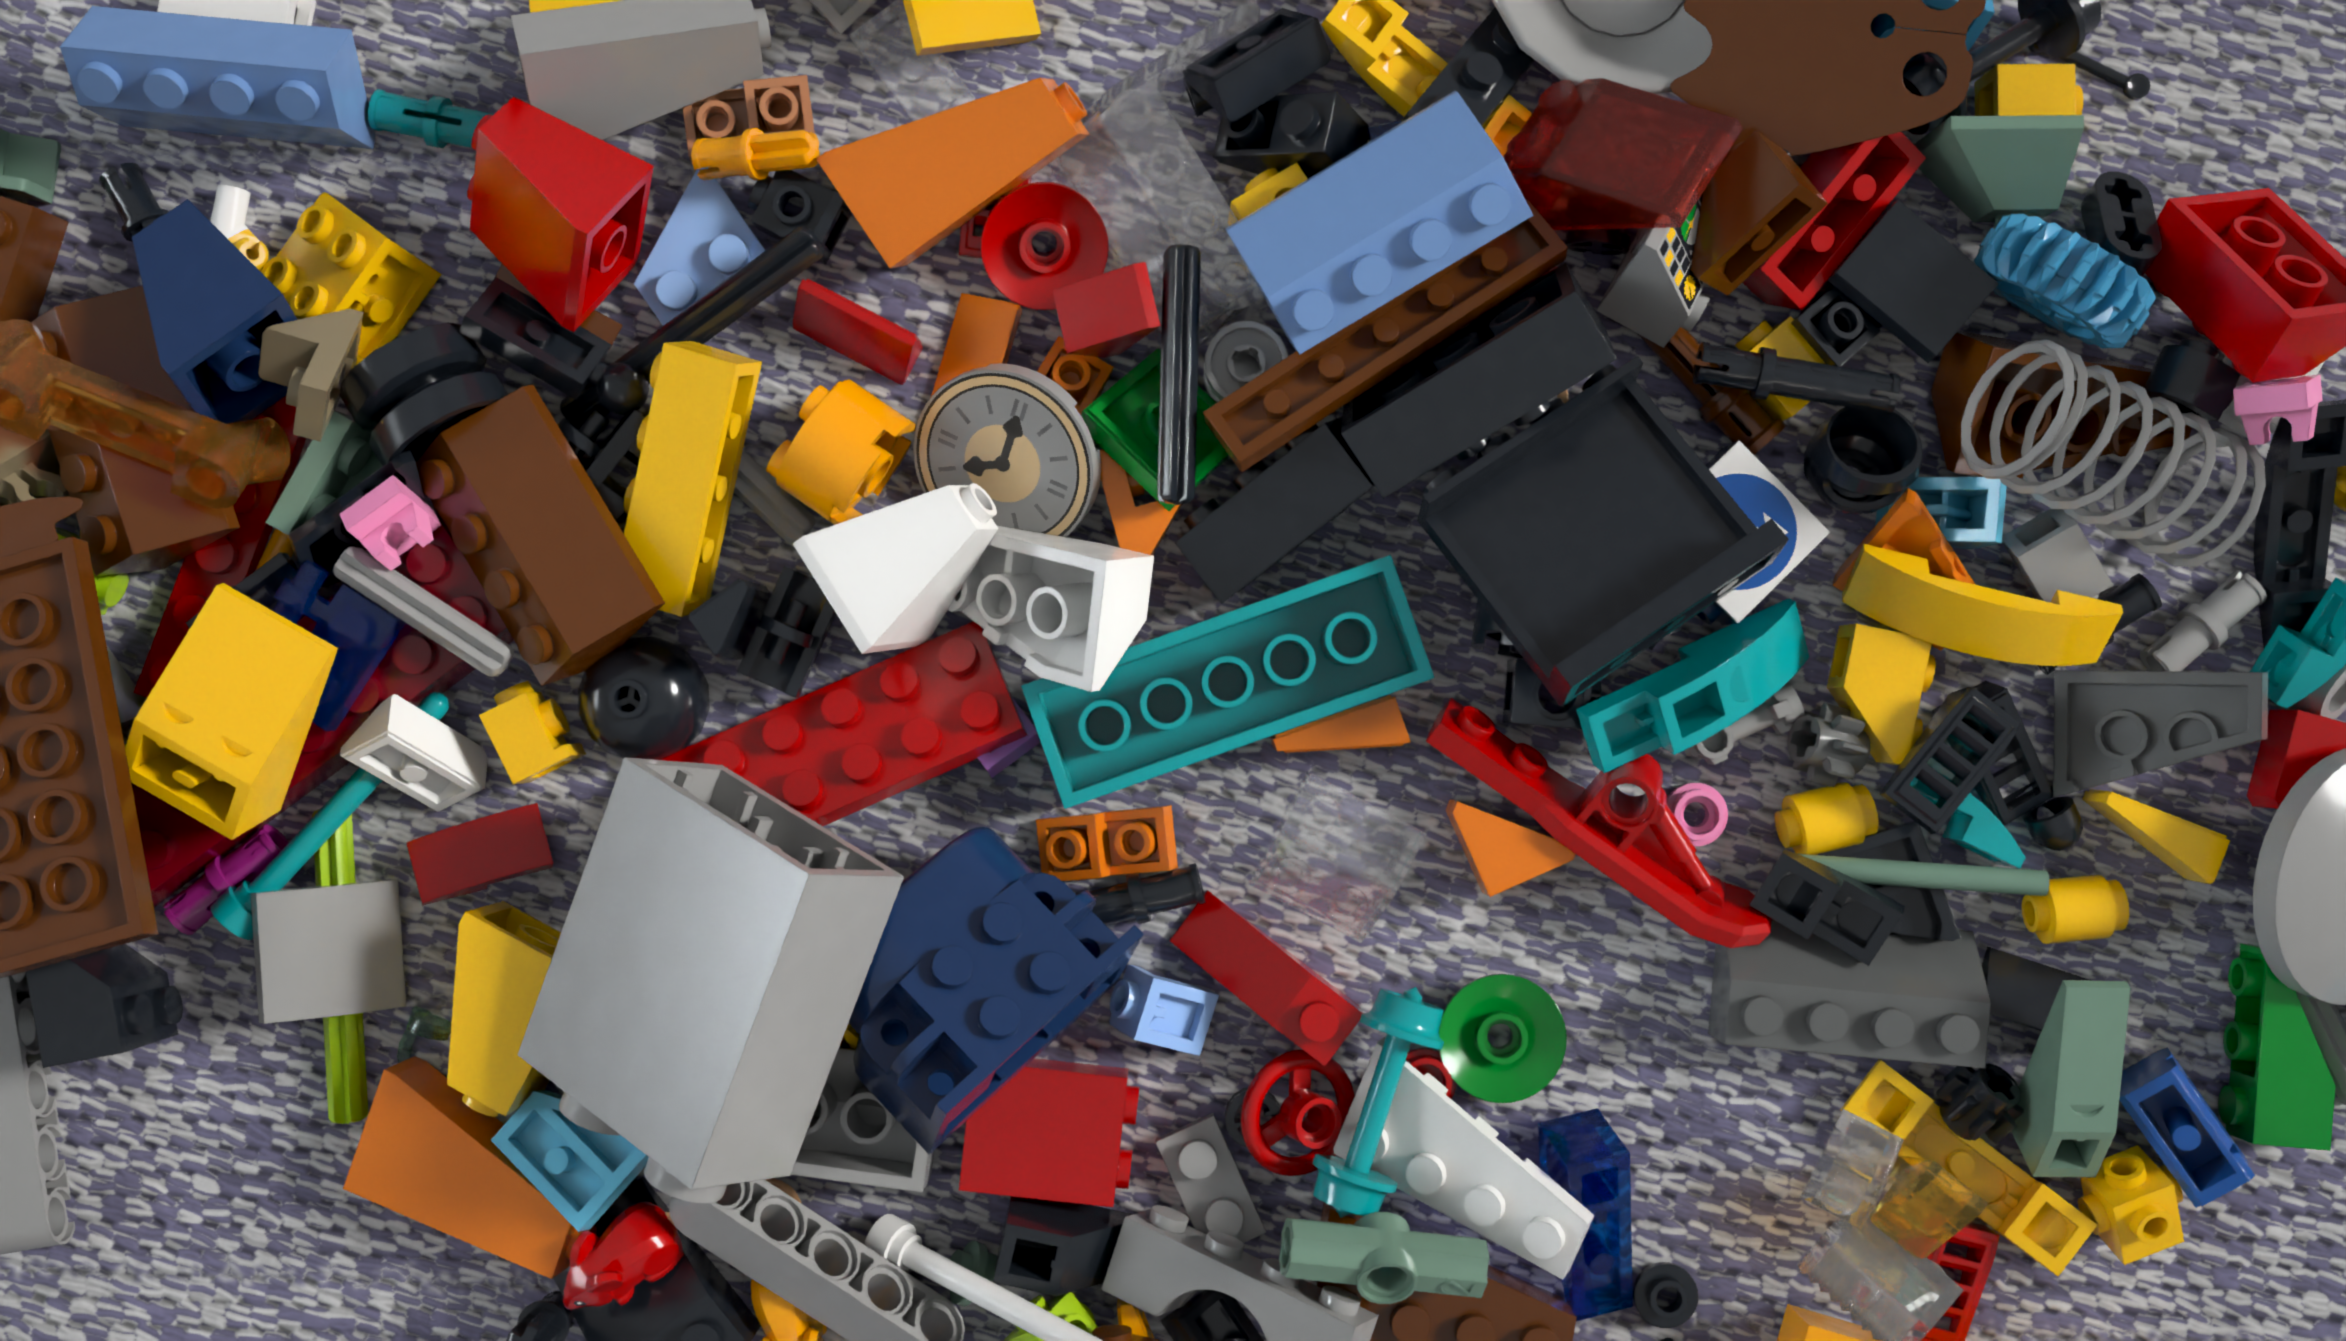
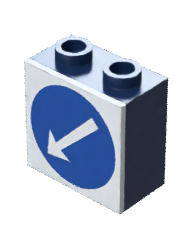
(1761, 499)

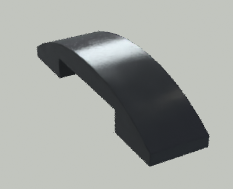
(2297, 519)

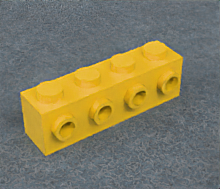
(688, 468)

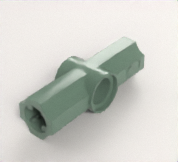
(1383, 1258)

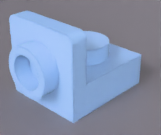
(1162, 1010)

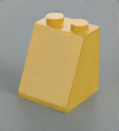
(496, 987)

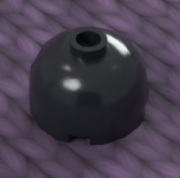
(670, 703)

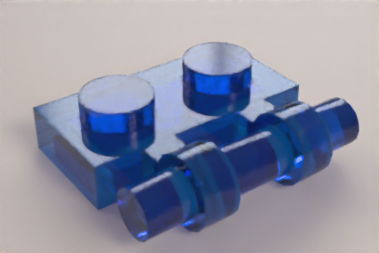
(350, 623)

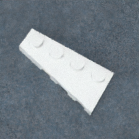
(1468, 1173)

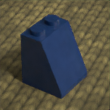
(208, 314)

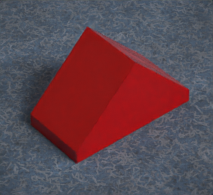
(1107, 311)
(2292, 747)

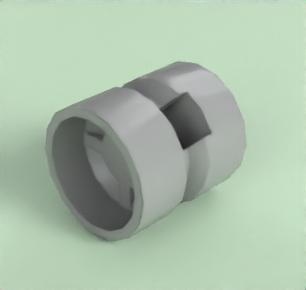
(1240, 355)

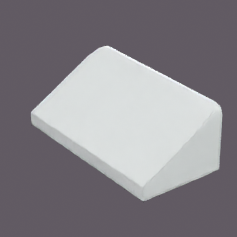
(417, 754)

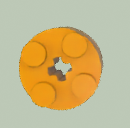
(841, 451)

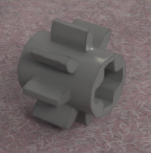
(1828, 745)

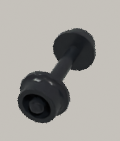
(2053, 25)

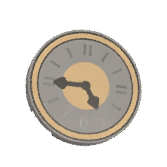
(1014, 440)

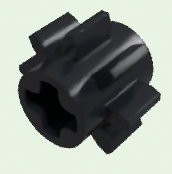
(1980, 1102)

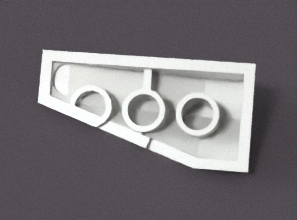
(1059, 602)

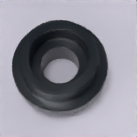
(1654, 1279)

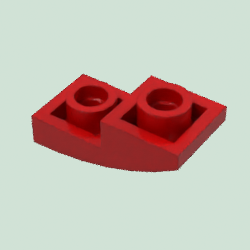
(479, 853)

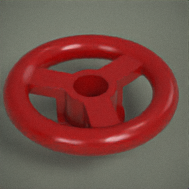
(1319, 1127)

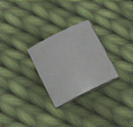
(328, 950)

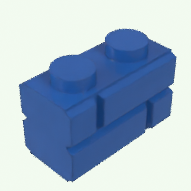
(2183, 1128)

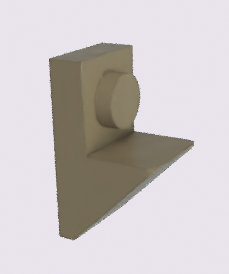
(312, 361)

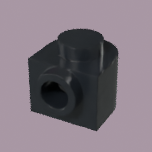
(2193, 379)

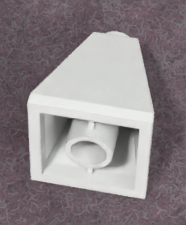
(901, 564)

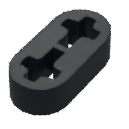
(2122, 219)

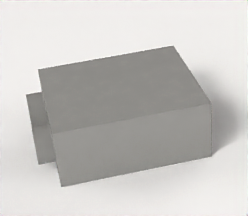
(706, 975)

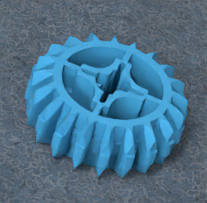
(2065, 280)

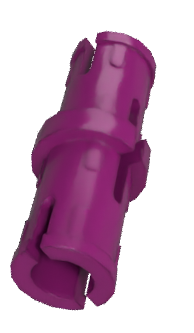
(193, 905)

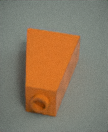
(946, 168)
(439, 1167)

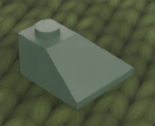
(2002, 163)

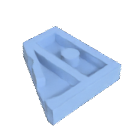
(696, 250)

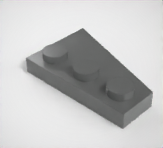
(2148, 720)

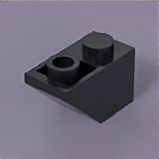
(1289, 130)
(1056, 1245)

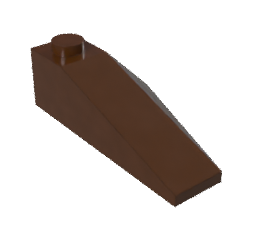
(1972, 354)

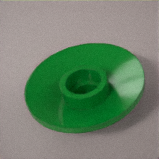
(1531, 1053)

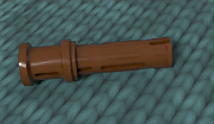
(1728, 408)

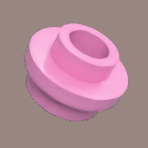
(1715, 811)

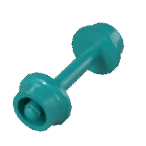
(1351, 1183)

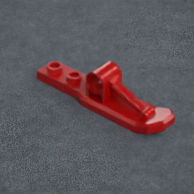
(1619, 834)

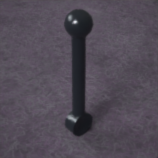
(2134, 86)

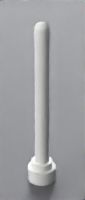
(902, 1246)

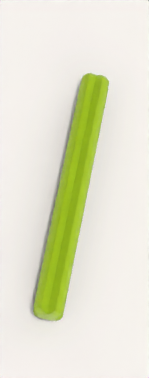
(343, 1033)

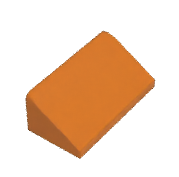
(978, 336)

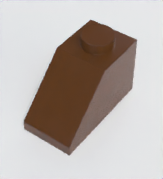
(1750, 212)

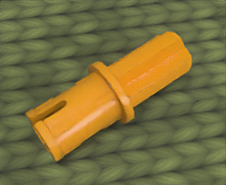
(754, 154)

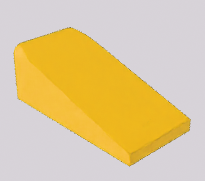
(2180, 844)

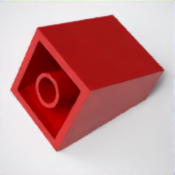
(557, 207)

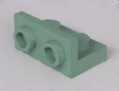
(325, 473)

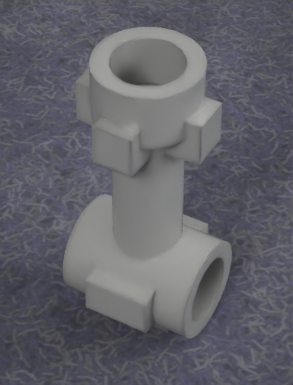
(1778, 711)

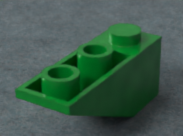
(2277, 1072)

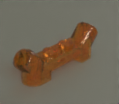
(207, 457)

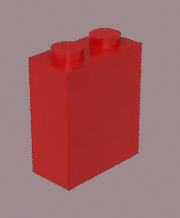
(1053, 1135)

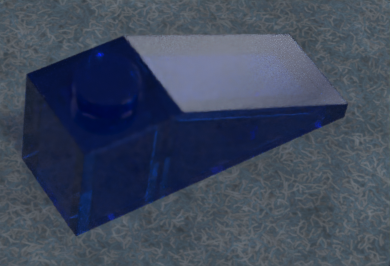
(1594, 1168)

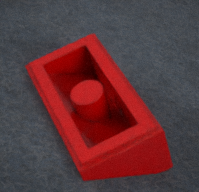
(855, 331)

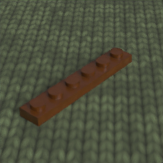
(1356, 358)

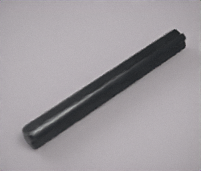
(714, 310)

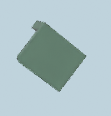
(28, 167)

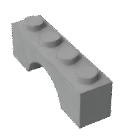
(1165, 1262)

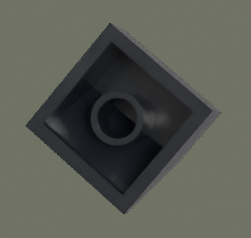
(101, 1005)

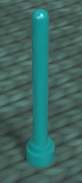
(234, 905)

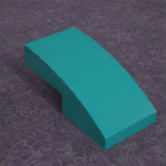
(2308, 659)
(1977, 829)

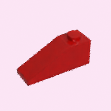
(1268, 978)

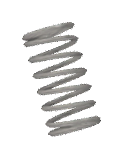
(2060, 433)

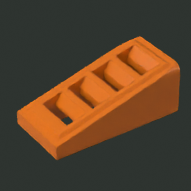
(1362, 726)

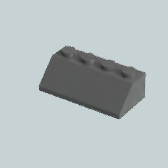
(1804, 995)

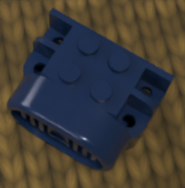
(975, 981)

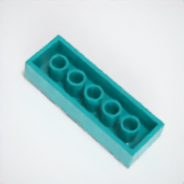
(1231, 682)

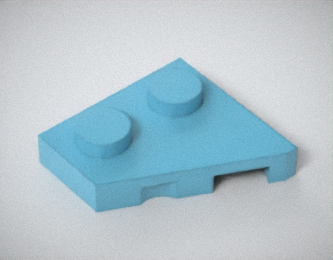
(568, 1164)

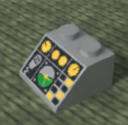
(1655, 283)

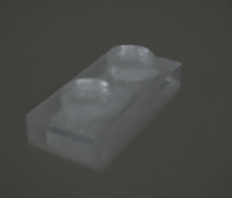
(917, 83)

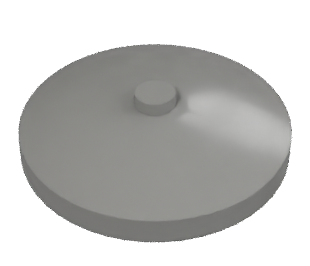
(2303, 885)

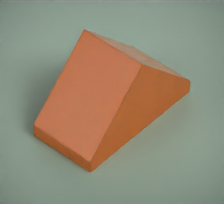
(1503, 851)

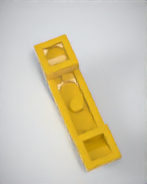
(1400, 64)
(1975, 618)
(2017, 1205)

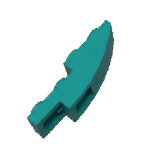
(1702, 693)

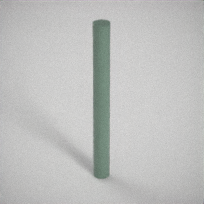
(1939, 875)

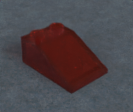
(1616, 156)

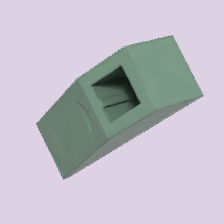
(2074, 1081)

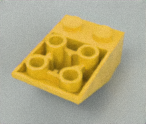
(230, 714)

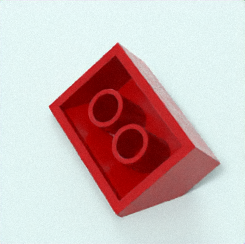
(2253, 281)

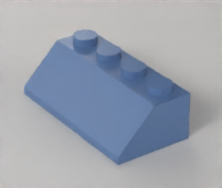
(220, 76)
(1379, 221)

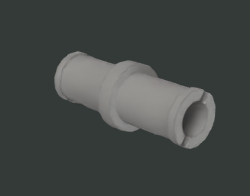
(2204, 624)

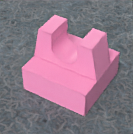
(2287, 398)
(390, 521)

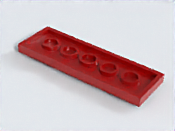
(874, 729)

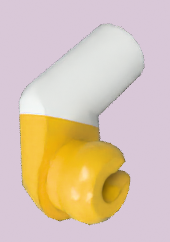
(229, 218)

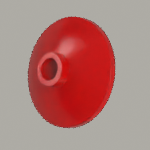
(1031, 275)

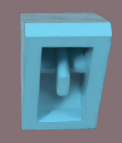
(1963, 507)

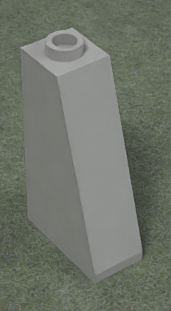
(636, 58)

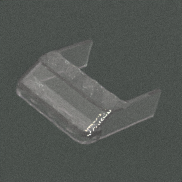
(1156, 187)

